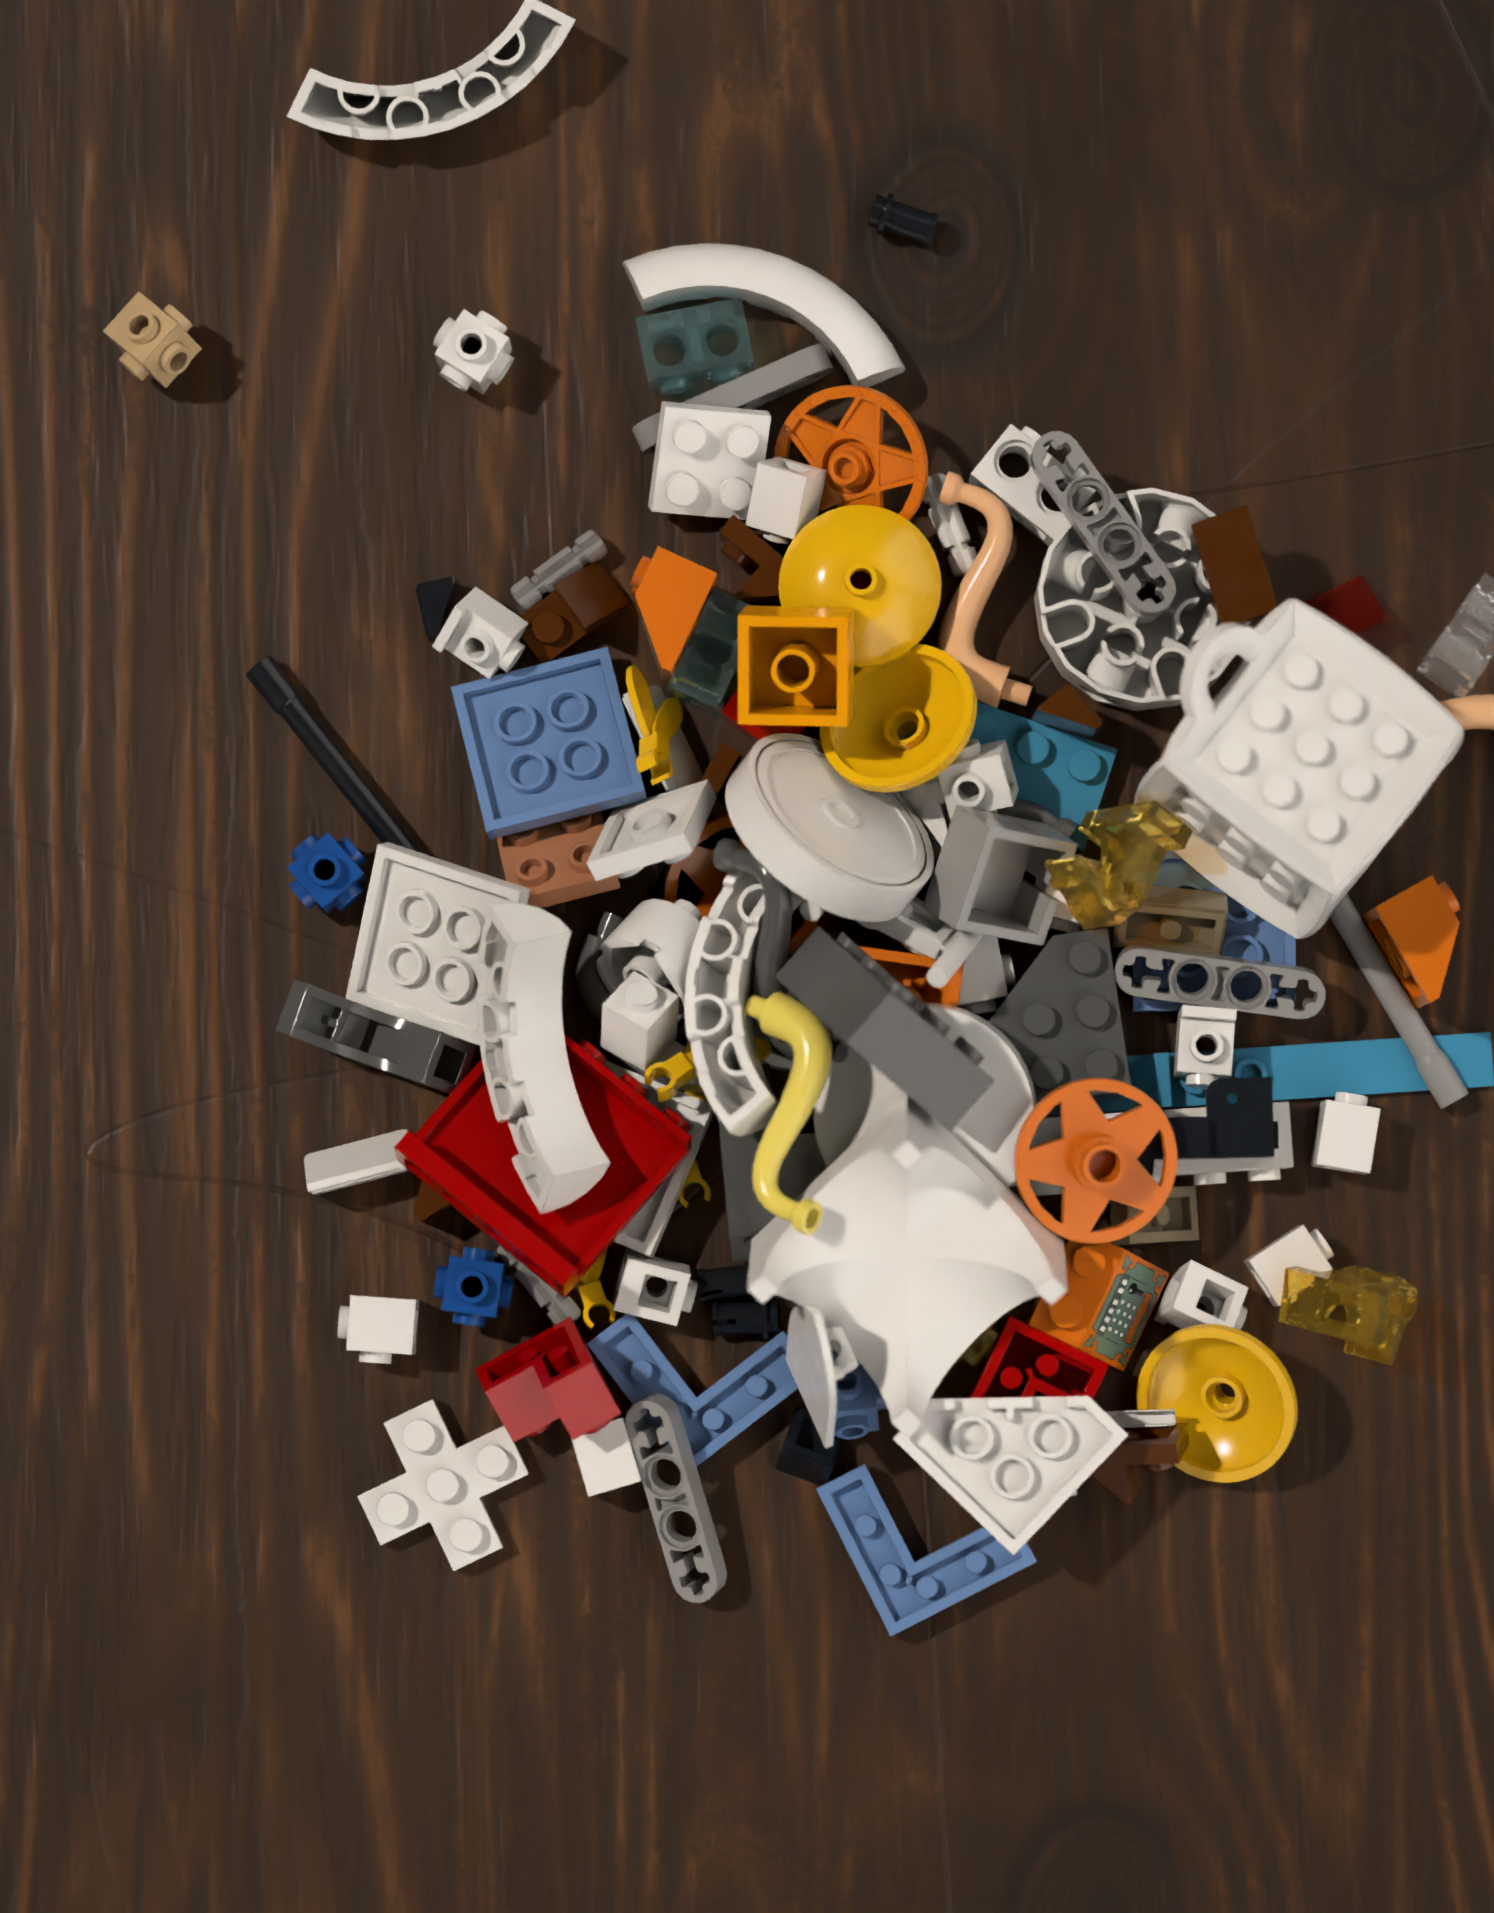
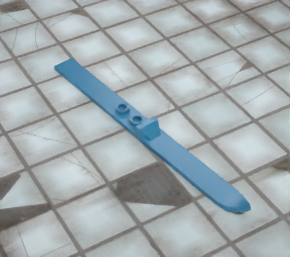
(1312, 1070)

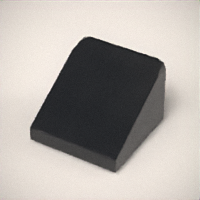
(436, 603)
(804, 1452)

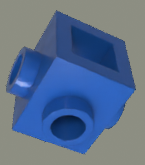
(337, 891)
(496, 1287)

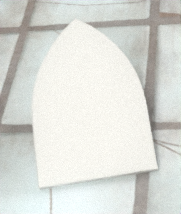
(812, 1365)

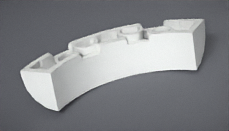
(440, 101)
(772, 284)
(715, 1002)
(528, 1055)

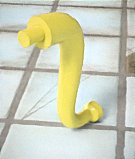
(812, 1052)

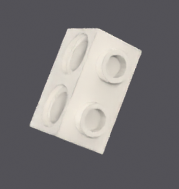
(1023, 494)

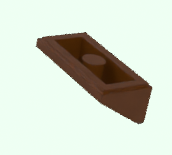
(1234, 566)
(1069, 713)

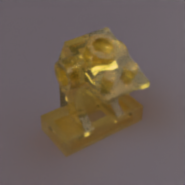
(1126, 862)
(1374, 1302)

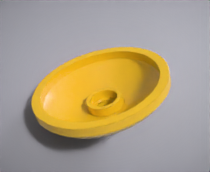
(902, 568)
(917, 694)
(1227, 1434)

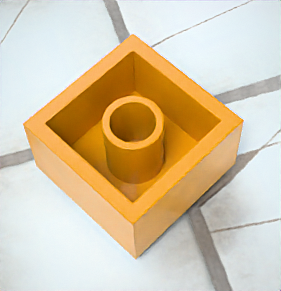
(796, 666)

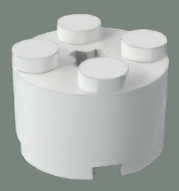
(654, 943)

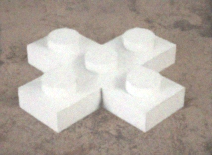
(443, 1485)

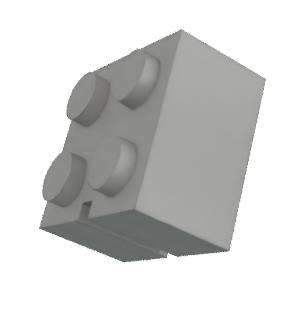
(982, 870)

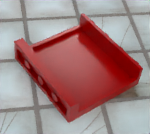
(470, 1165)

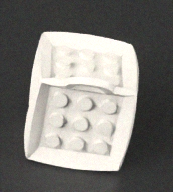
(1296, 762)

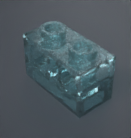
(691, 331)
(710, 656)

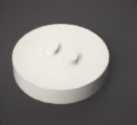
(824, 837)
(860, 1095)

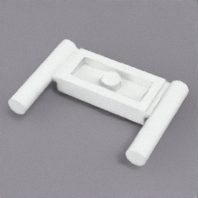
(922, 935)

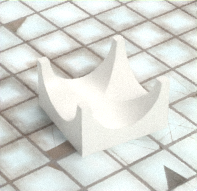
(909, 1255)

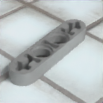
(752, 388)
(1109, 519)
(1218, 986)
(667, 1498)

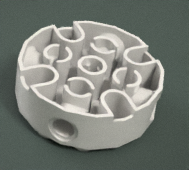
(1093, 630)

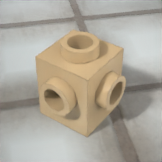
(152, 340)

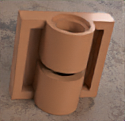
(555, 860)

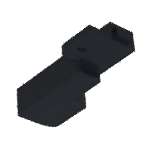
(1228, 1129)

